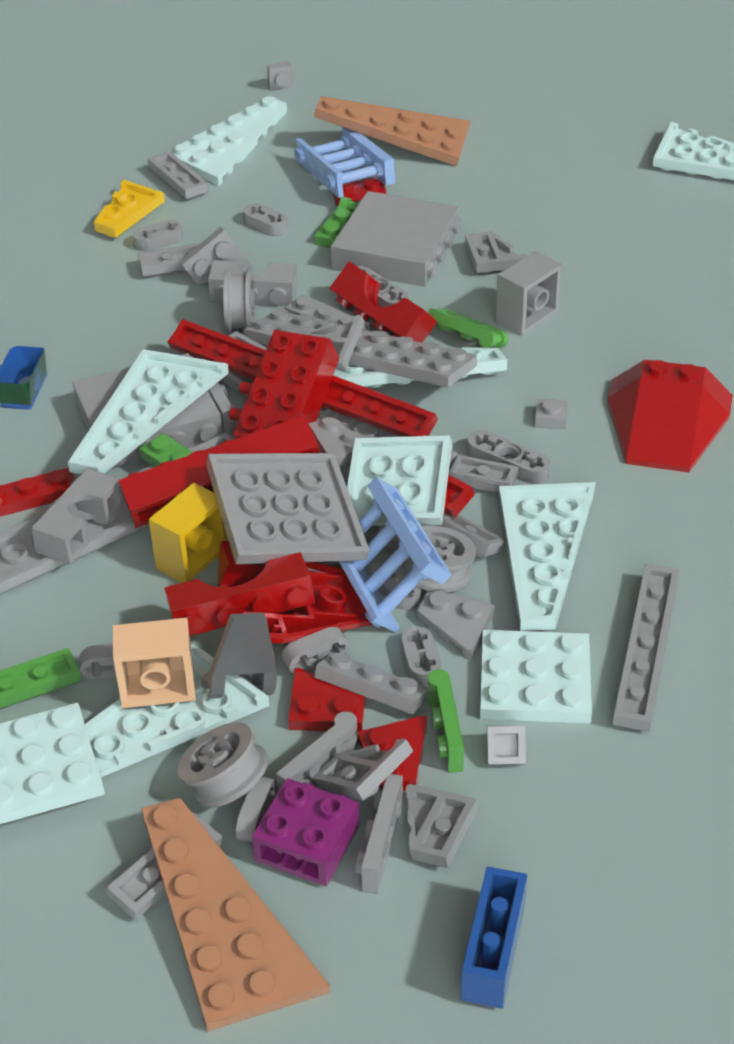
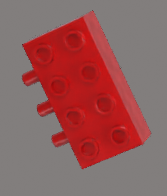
(288, 383)

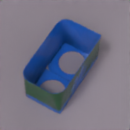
(20, 363)

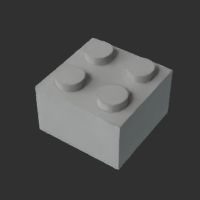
(528, 293)

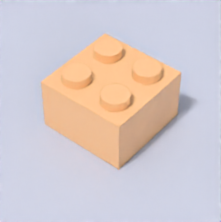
(153, 662)

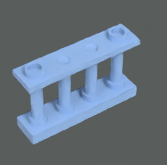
(354, 146)
(413, 543)

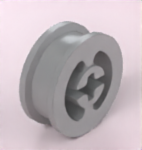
(238, 300)
(456, 552)
(223, 765)

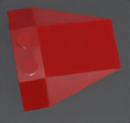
(667, 413)
(334, 597)

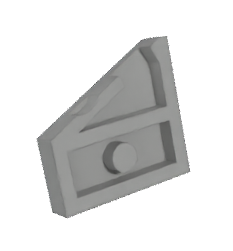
(216, 247)
(490, 252)
(343, 337)
(335, 439)
(456, 619)
(361, 771)
(437, 824)

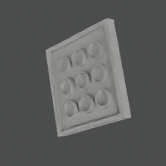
(286, 507)

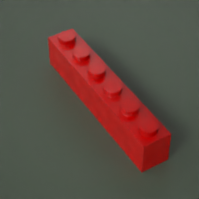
(156, 487)

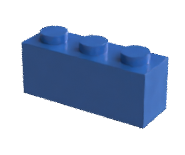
(494, 937)

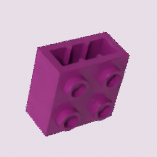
(306, 831)

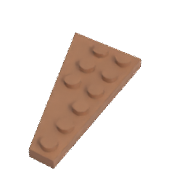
(416, 131)
(229, 937)

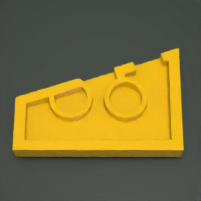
(127, 208)

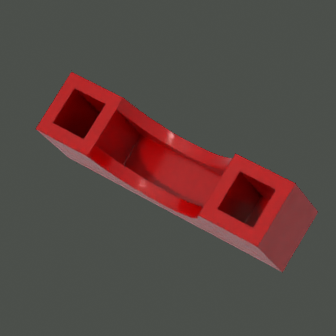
(360, 290)
(278, 588)

